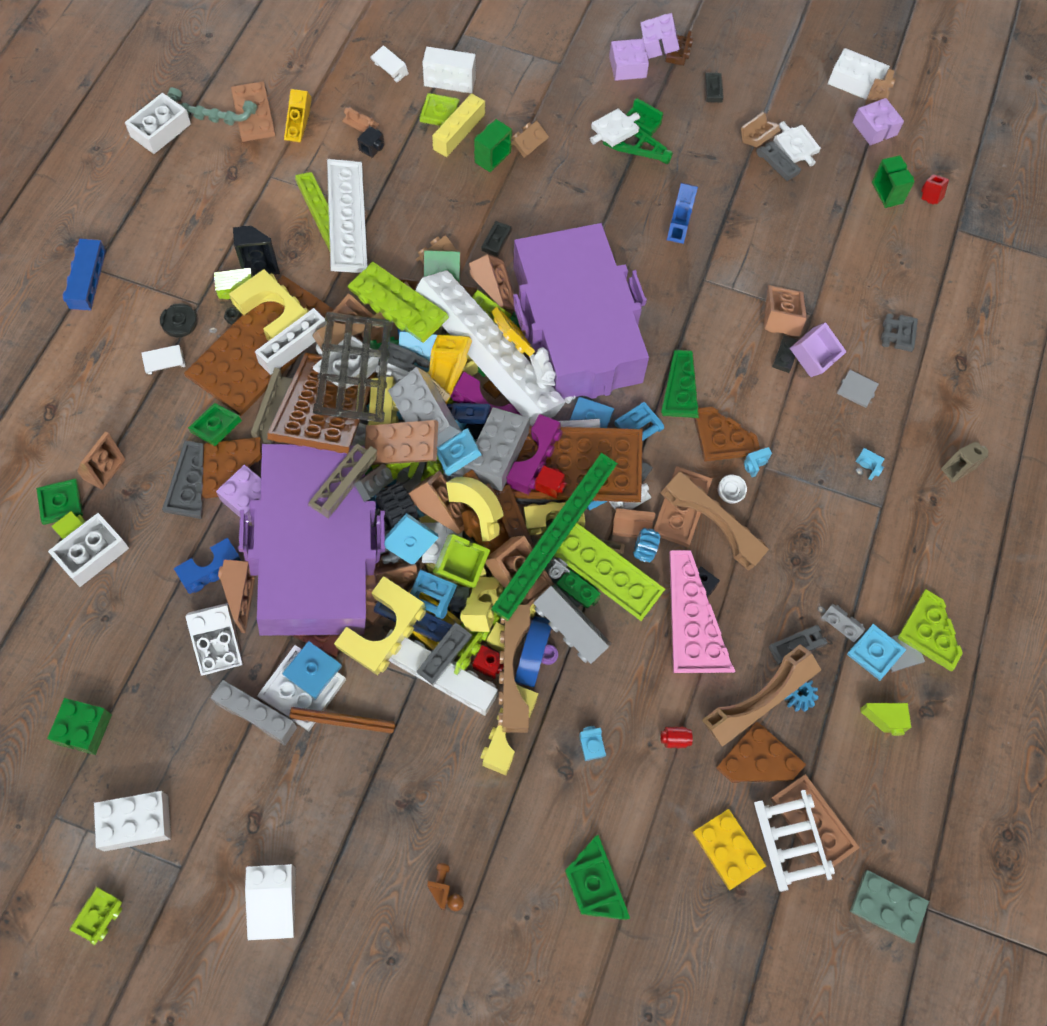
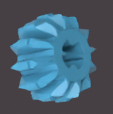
(646, 545)
(806, 700)

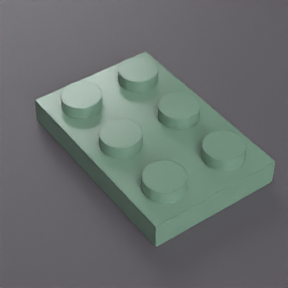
(889, 906)

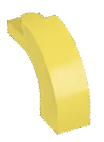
(481, 500)

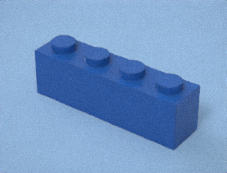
(84, 274)

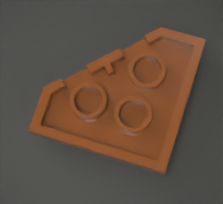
(723, 437)
(225, 460)
(472, 528)
(760, 759)

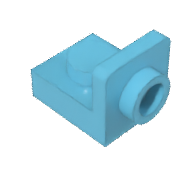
(756, 459)
(871, 461)
(592, 743)

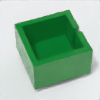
(492, 145)
(893, 181)
(81, 725)

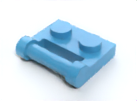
(638, 418)
(436, 588)

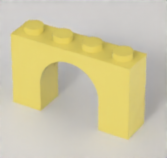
(264, 288)
(376, 654)

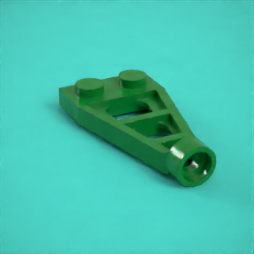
(636, 149)

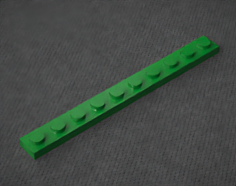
(553, 537)

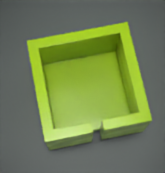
(461, 562)

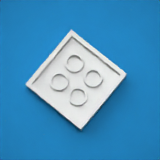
(284, 694)

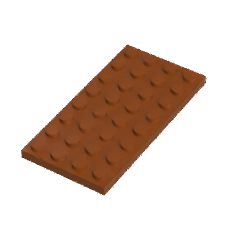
(230, 365)
(300, 426)
(577, 453)

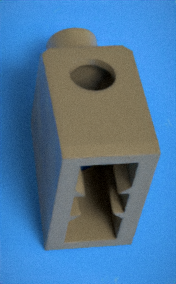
(971, 454)

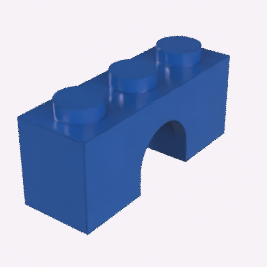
(196, 577)

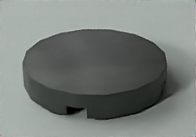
(178, 320)

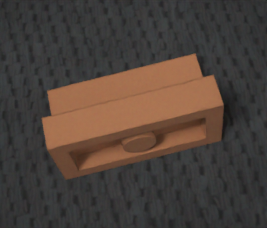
(630, 522)

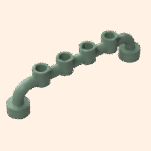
(214, 114)

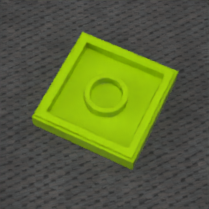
(438, 109)

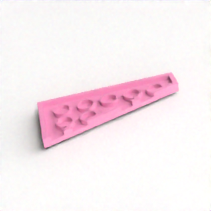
(695, 632)

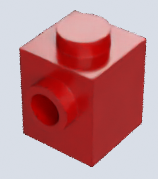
(934, 189)
(550, 482)
(488, 662)

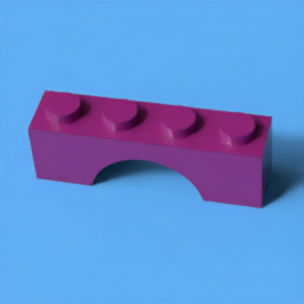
(468, 391)
(545, 434)

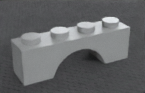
(254, 711)

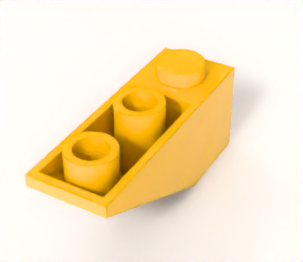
(297, 115)

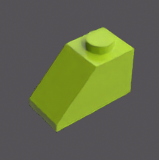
(888, 717)

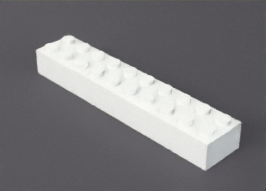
(490, 349)

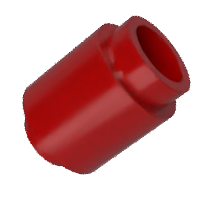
(676, 737)

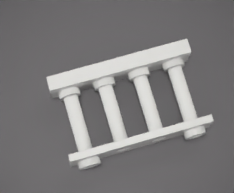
(777, 855)

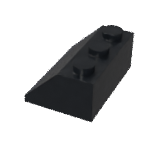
(255, 250)

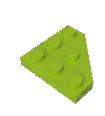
(932, 631)

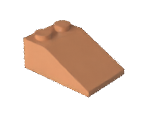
(493, 278)
(351, 306)
(784, 311)
(101, 462)
(433, 500)
(508, 559)
(238, 589)

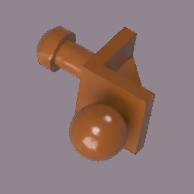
(441, 891)

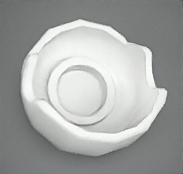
(732, 489)

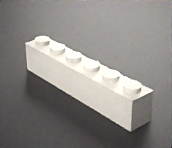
(462, 687)

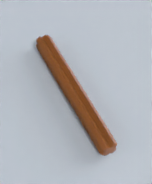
(342, 720)

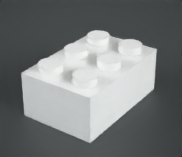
(449, 69)
(856, 73)
(158, 123)
(88, 549)
(132, 821)

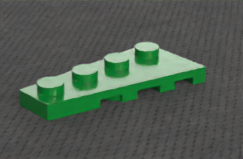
(681, 389)

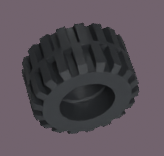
(395, 503)

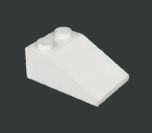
(354, 363)
(270, 901)

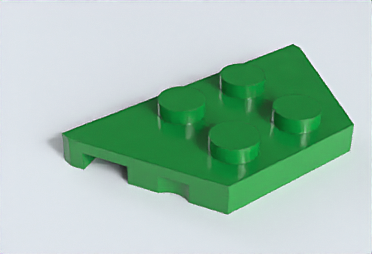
(595, 884)

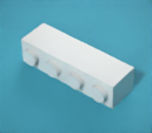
(290, 341)

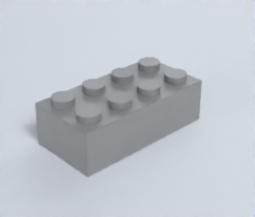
(421, 401)
(500, 446)
(572, 624)

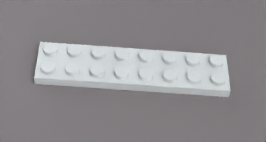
(346, 216)

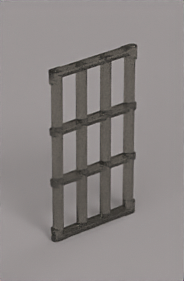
(342, 379)

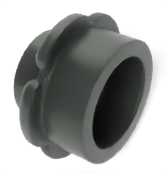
(229, 313)

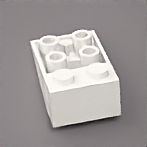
(214, 638)

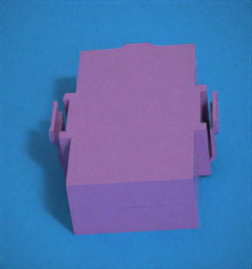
(580, 310)
(305, 563)

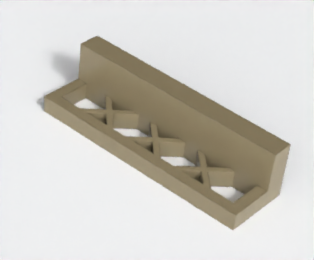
(270, 405)
(346, 483)

